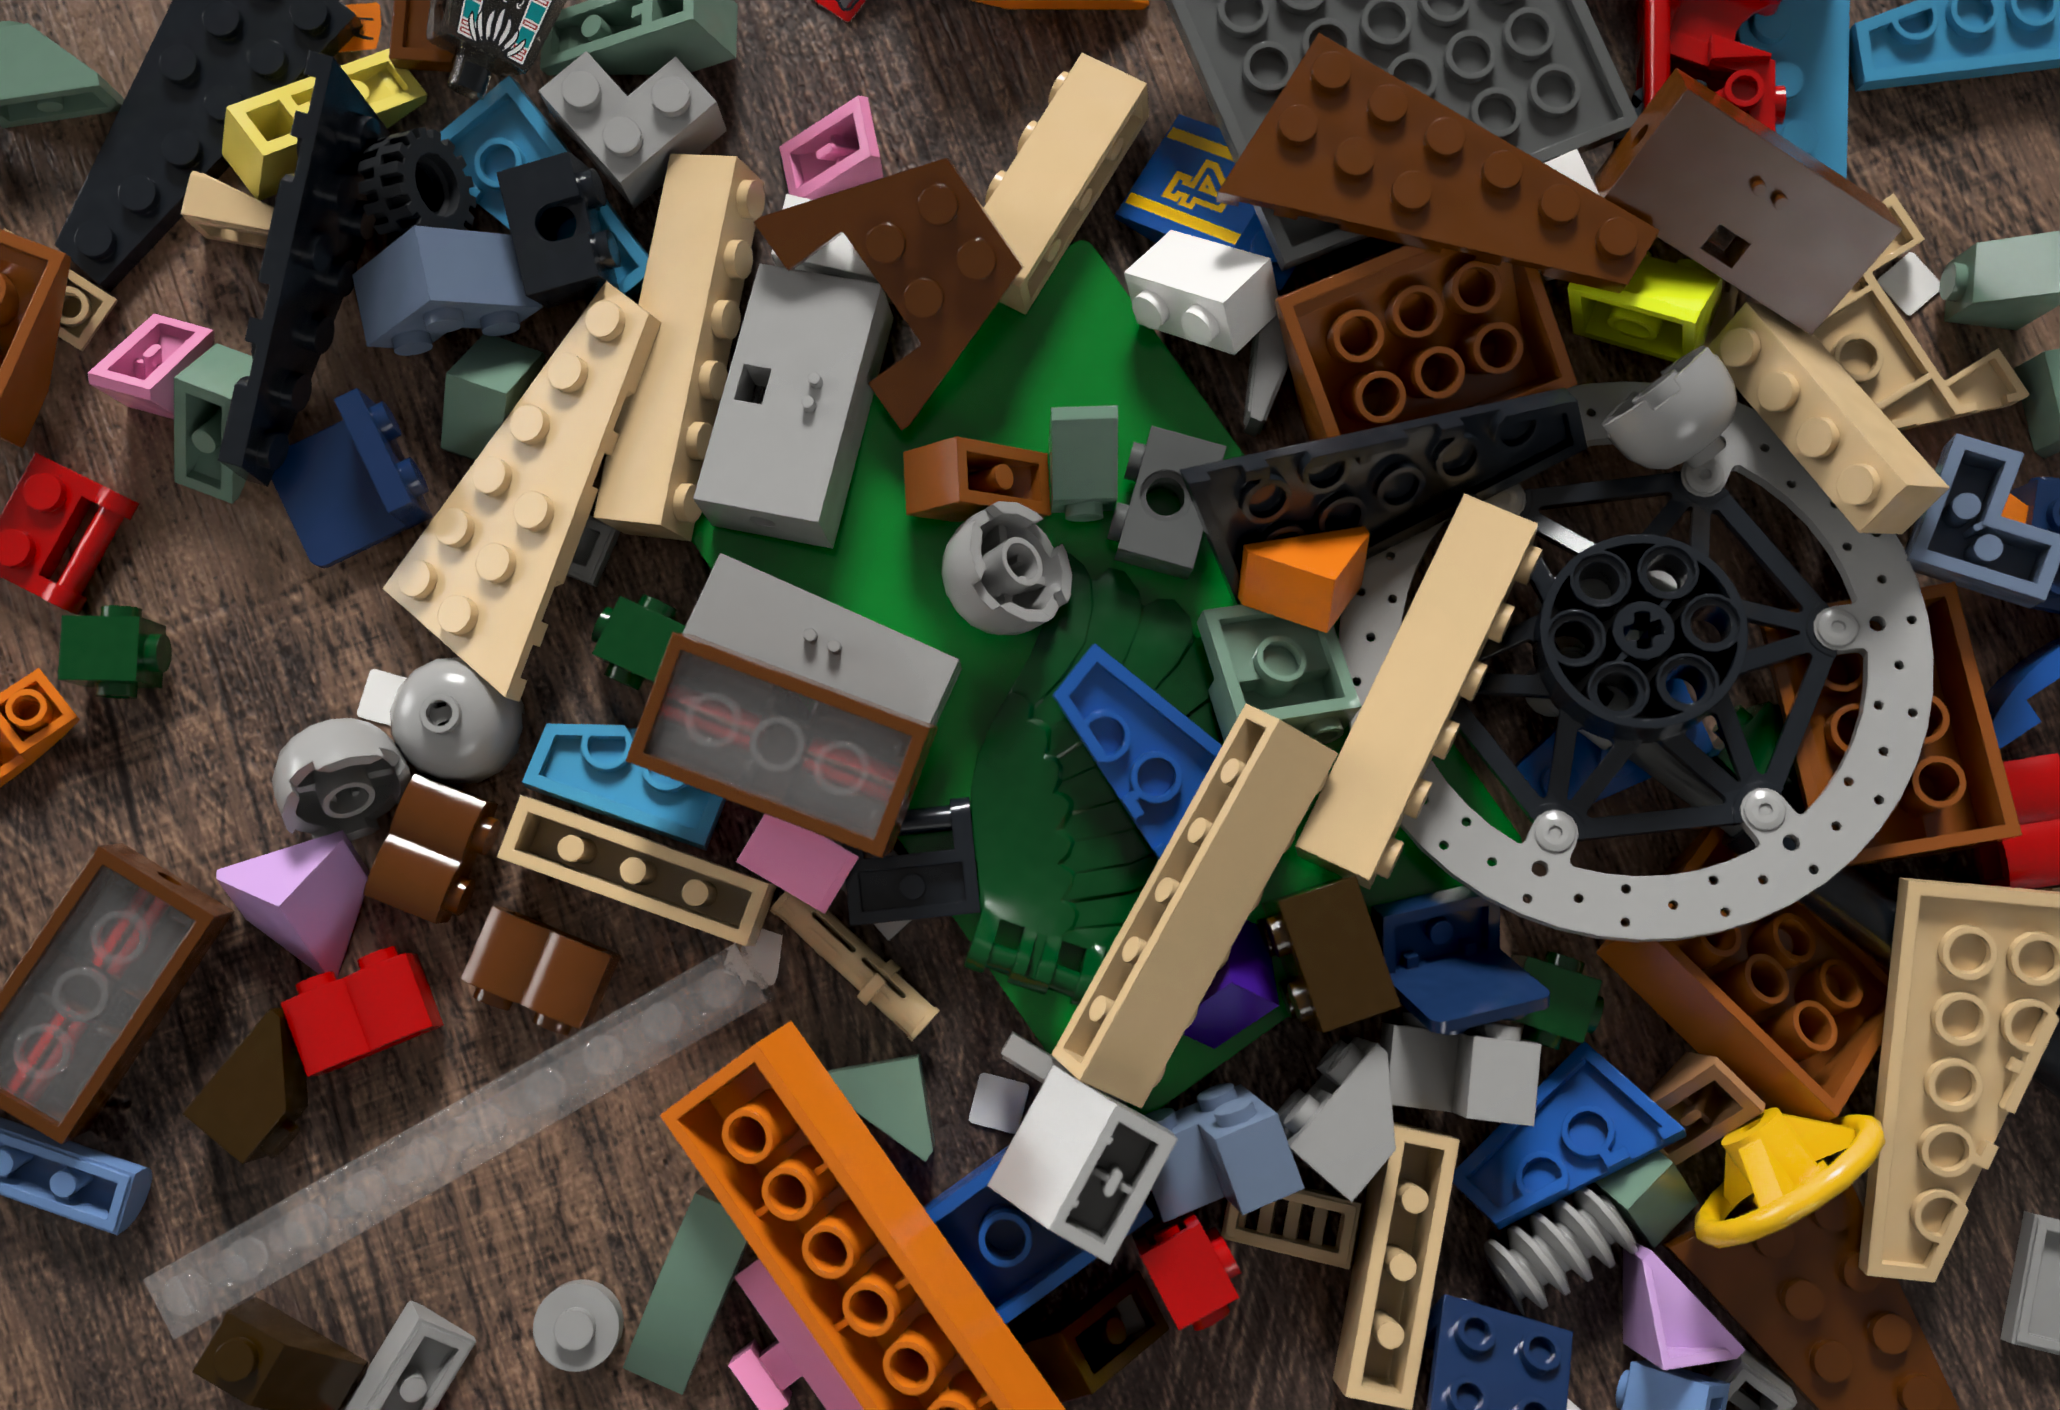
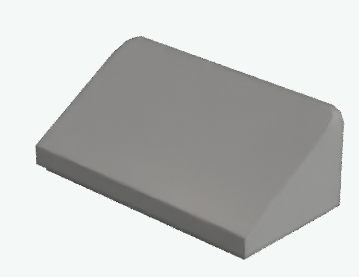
(413, 1363)

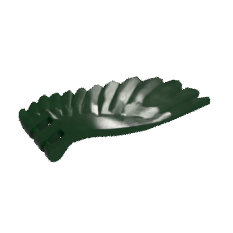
(1044, 819)

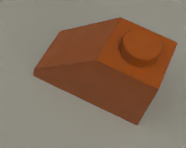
(968, 475)

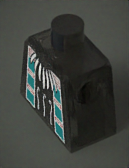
(490, 38)

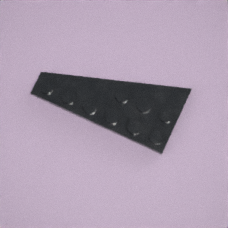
(175, 117)
(309, 266)
(1381, 477)

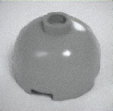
(1676, 414)
(1005, 571)
(479, 728)
(339, 778)

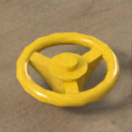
(1785, 1169)

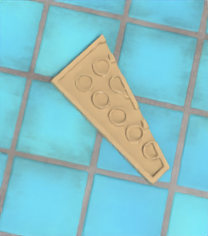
(521, 508)
(1960, 1042)

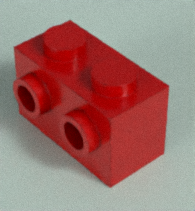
(1189, 1269)

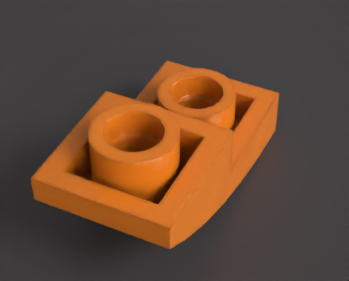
(30, 722)

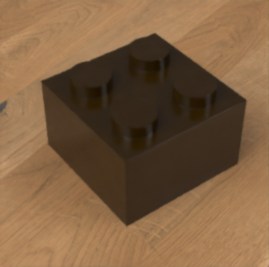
(1328, 955)

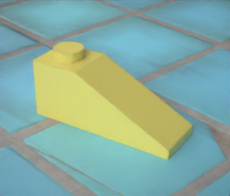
(259, 128)

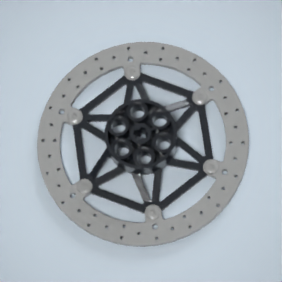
(1655, 716)

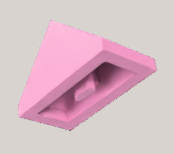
(833, 153)
(145, 363)
(798, 861)

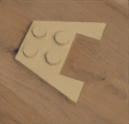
(1890, 363)

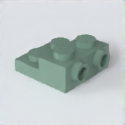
(1279, 670)

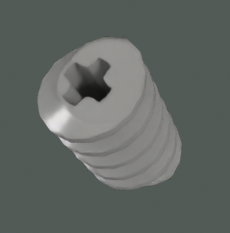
(1558, 1247)

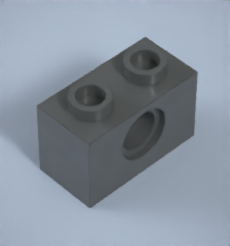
(1155, 540)

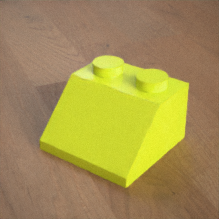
(1658, 313)

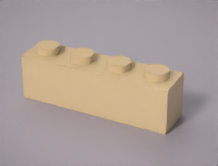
(1064, 168)
(1827, 422)
(637, 871)
(1396, 1269)

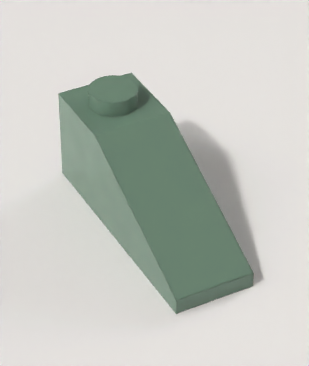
(643, 35)

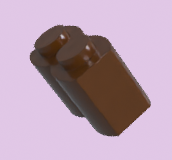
(432, 850)
(540, 969)

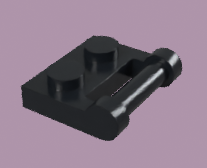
(922, 882)

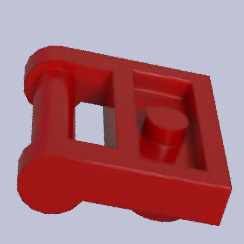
(41, 524)

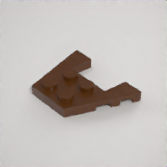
(927, 251)

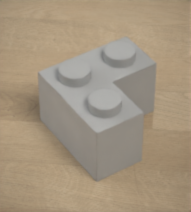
(633, 133)
(1471, 1074)

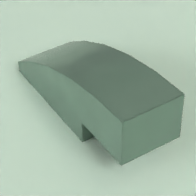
(687, 1294)

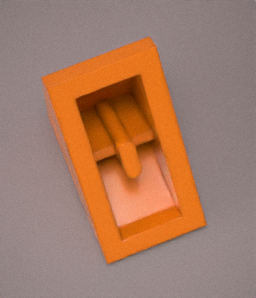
(1304, 576)

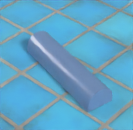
(70, 1179)

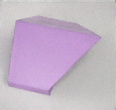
(303, 897)
(1667, 1320)

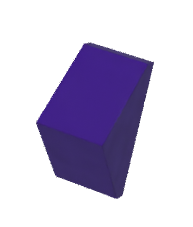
(1239, 992)

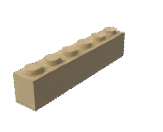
(695, 291)
(1417, 692)
(1193, 906)

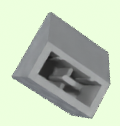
(1345, 1118)
(1082, 1163)

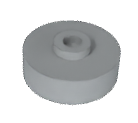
(578, 1325)

